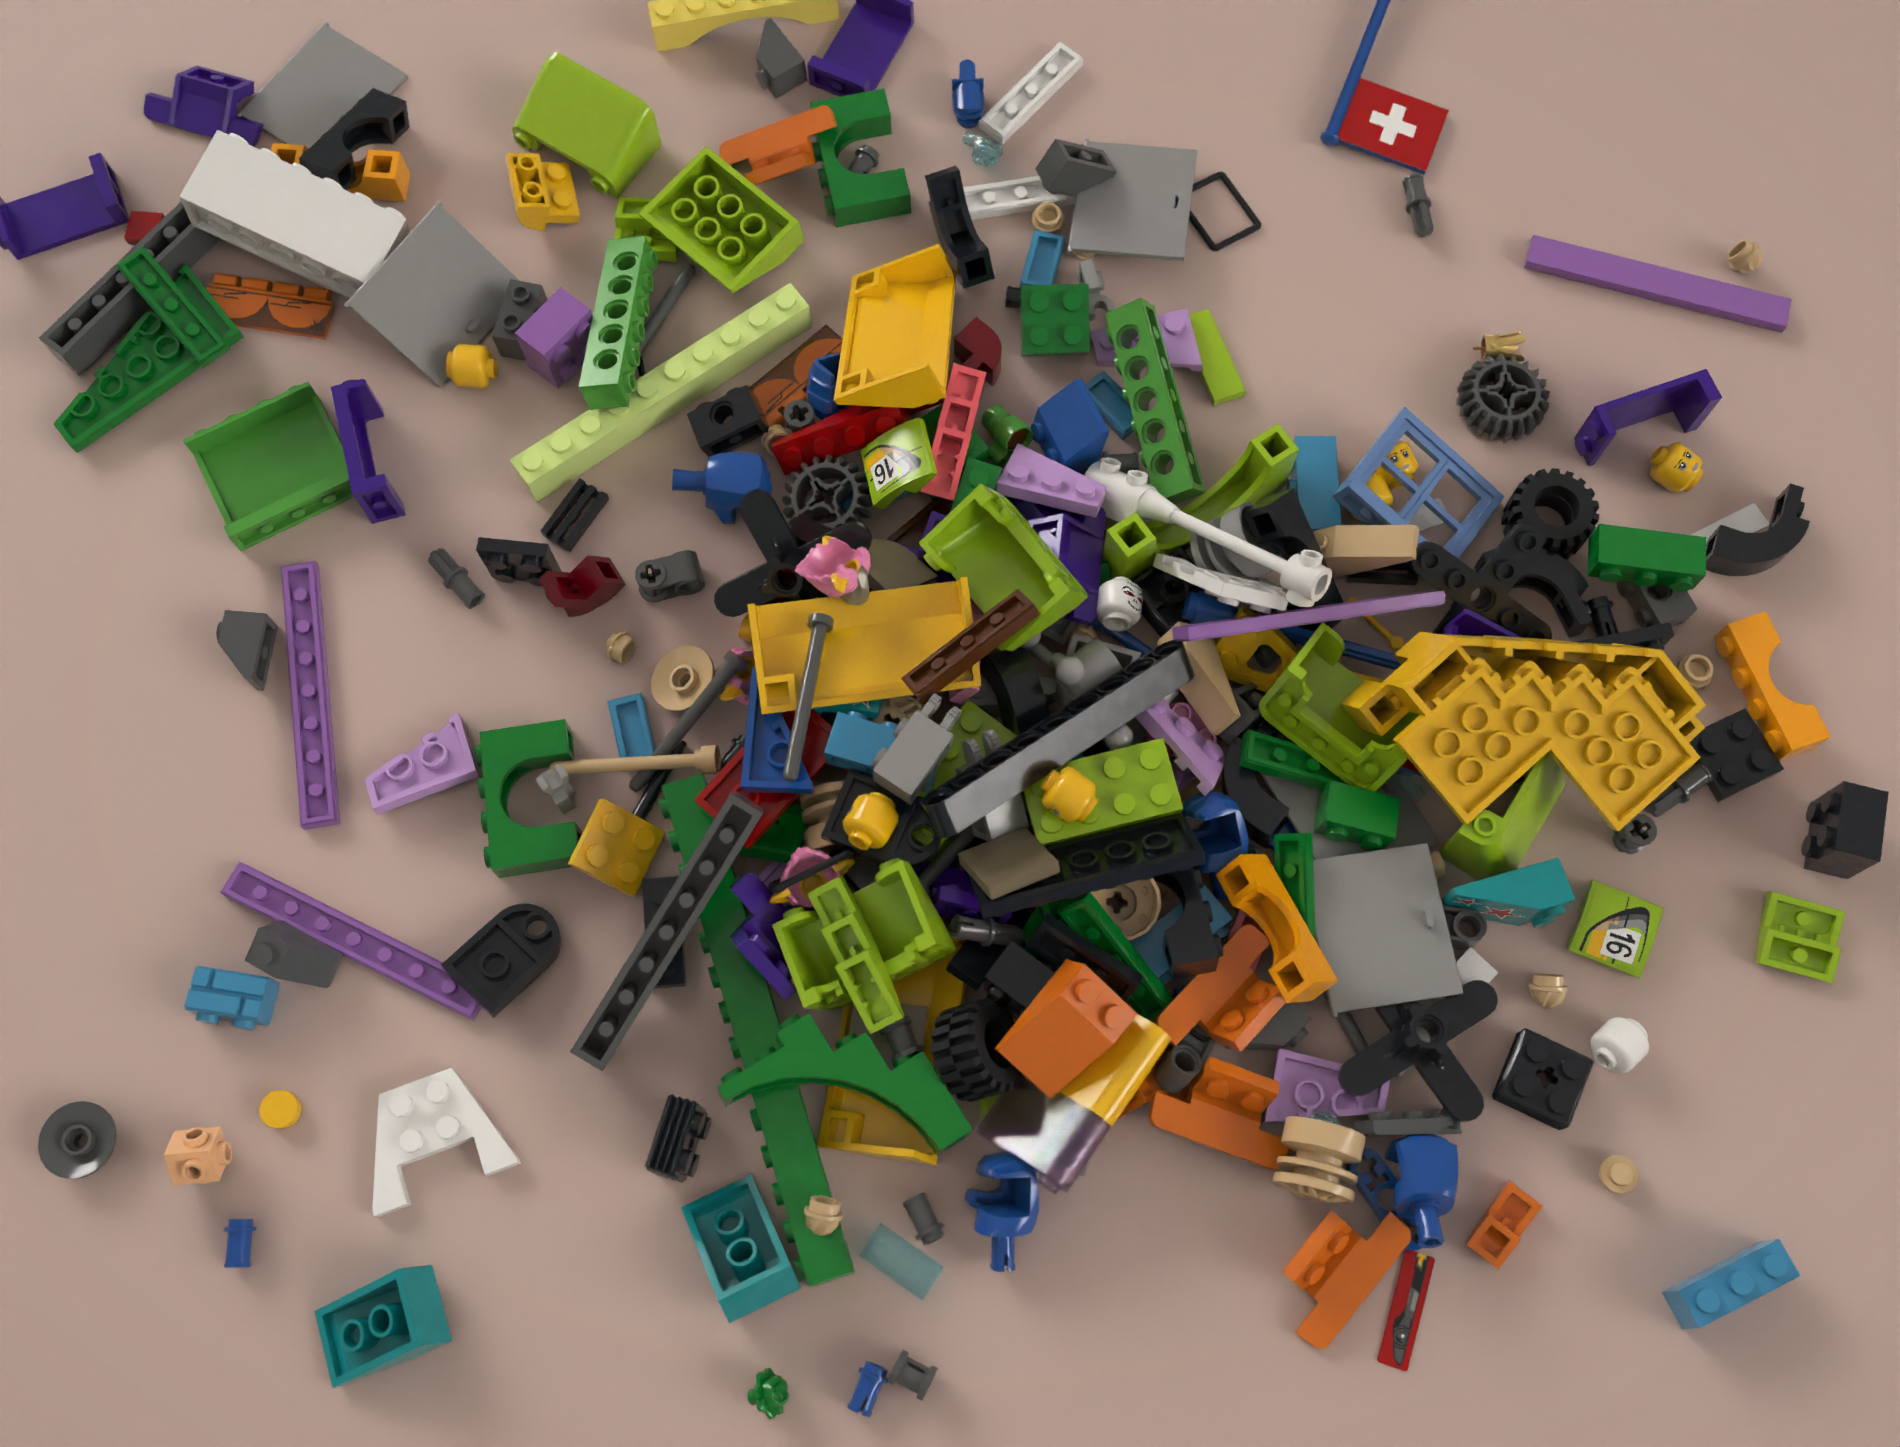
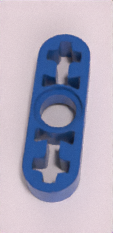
(1378, 1169)

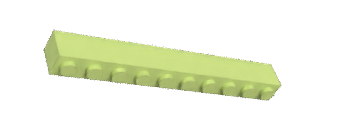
(663, 392)

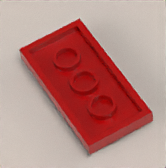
(775, 804)

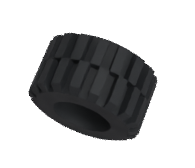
(1564, 496)
(966, 1050)

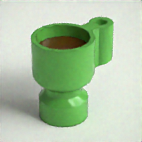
(1007, 433)

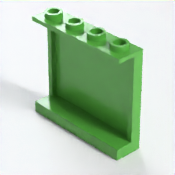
(273, 465)

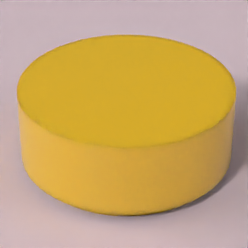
(280, 1109)

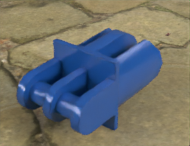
(968, 95)

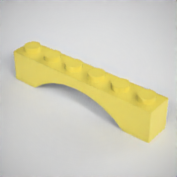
(684, 21)

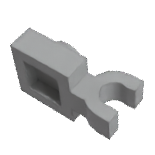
(1088, 275)
(558, 787)

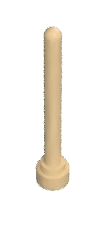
(705, 760)

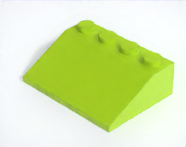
(723, 221)

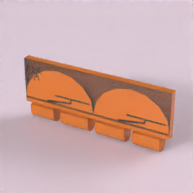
(273, 309)
(790, 377)

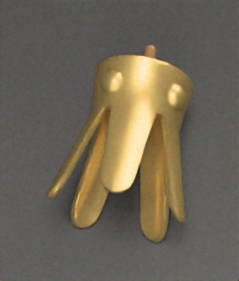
(1496, 344)

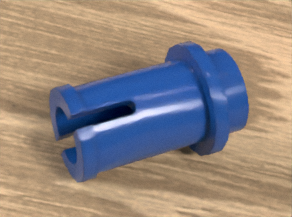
(239, 1242)
(868, 1388)

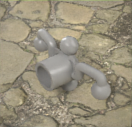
(1080, 674)

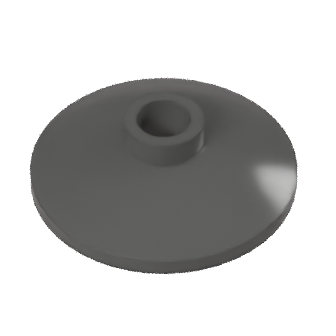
(61, 1135)

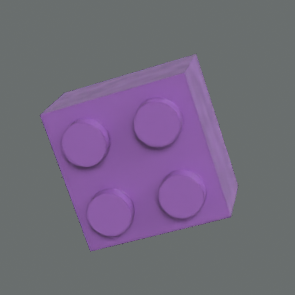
(556, 337)

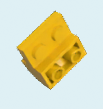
(541, 191)

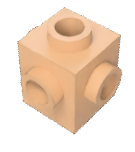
(197, 1155)

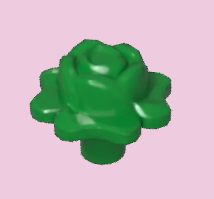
(769, 1393)

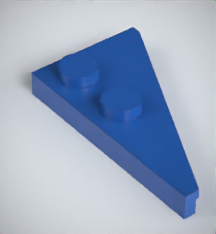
(766, 751)

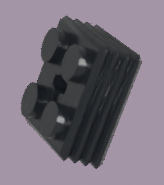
(1157, 607)
(1521, 1087)
(677, 1139)

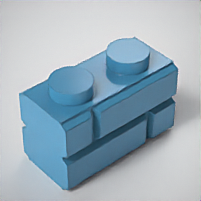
(231, 996)

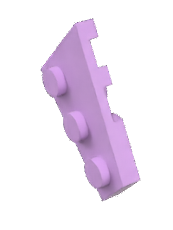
(1177, 336)
(1049, 483)
(1189, 747)
(430, 767)
(1312, 1087)

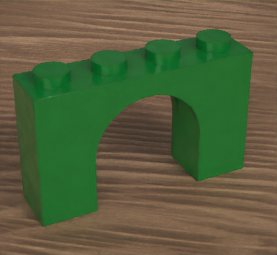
(856, 196)
(505, 758)

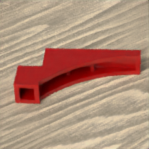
(839, 434)

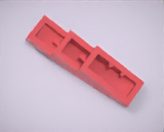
(954, 430)

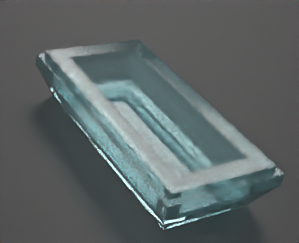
(901, 1261)

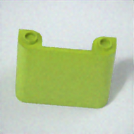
(588, 123)
(999, 554)
(1309, 712)
(1498, 843)
(899, 919)

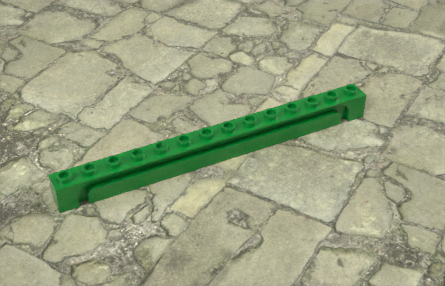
(754, 1020)

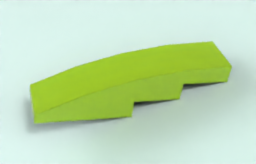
(857, 954)

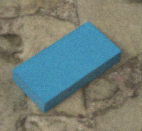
(1043, 259)
(1111, 404)
(631, 726)

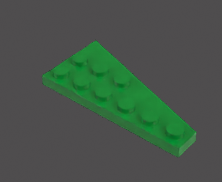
(143, 369)

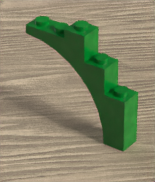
(856, 1065)

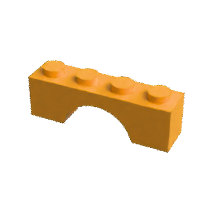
(378, 175)
(1786, 725)
(1298, 961)

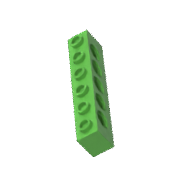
(618, 323)
(1123, 326)

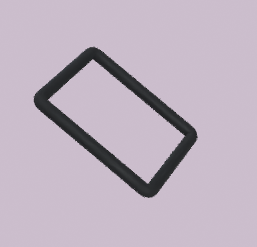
(1257, 224)
(837, 856)

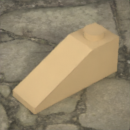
(1366, 547)
(1209, 689)

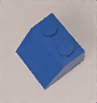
(1071, 428)

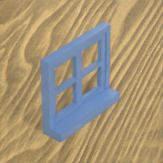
(1372, 510)

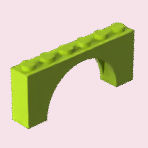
(1257, 474)

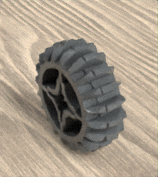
(1493, 407)
(839, 492)

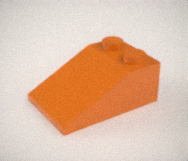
(1065, 1028)

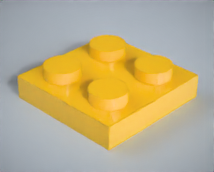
(616, 847)

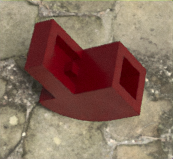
(979, 349)
(585, 587)

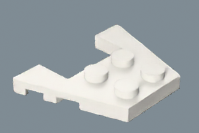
(1258, 592)
(427, 1120)

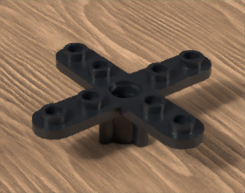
(780, 551)
(1493, 579)
(1431, 1059)

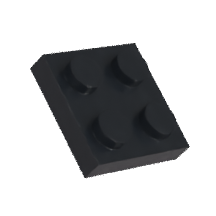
(516, 559)
(1735, 754)

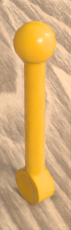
(1395, 643)

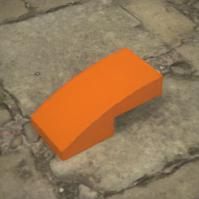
(1503, 1224)

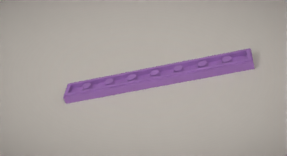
(1658, 283)
(1307, 616)
(310, 696)
(349, 937)

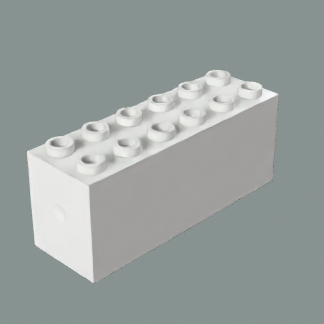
(290, 215)

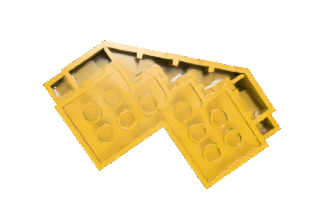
(1500, 703)

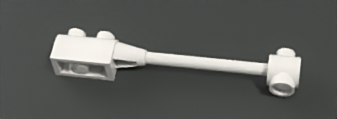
(1130, 493)

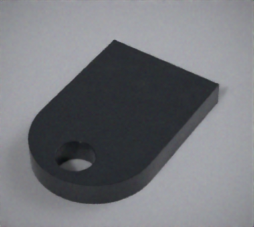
(900, 842)
(504, 957)

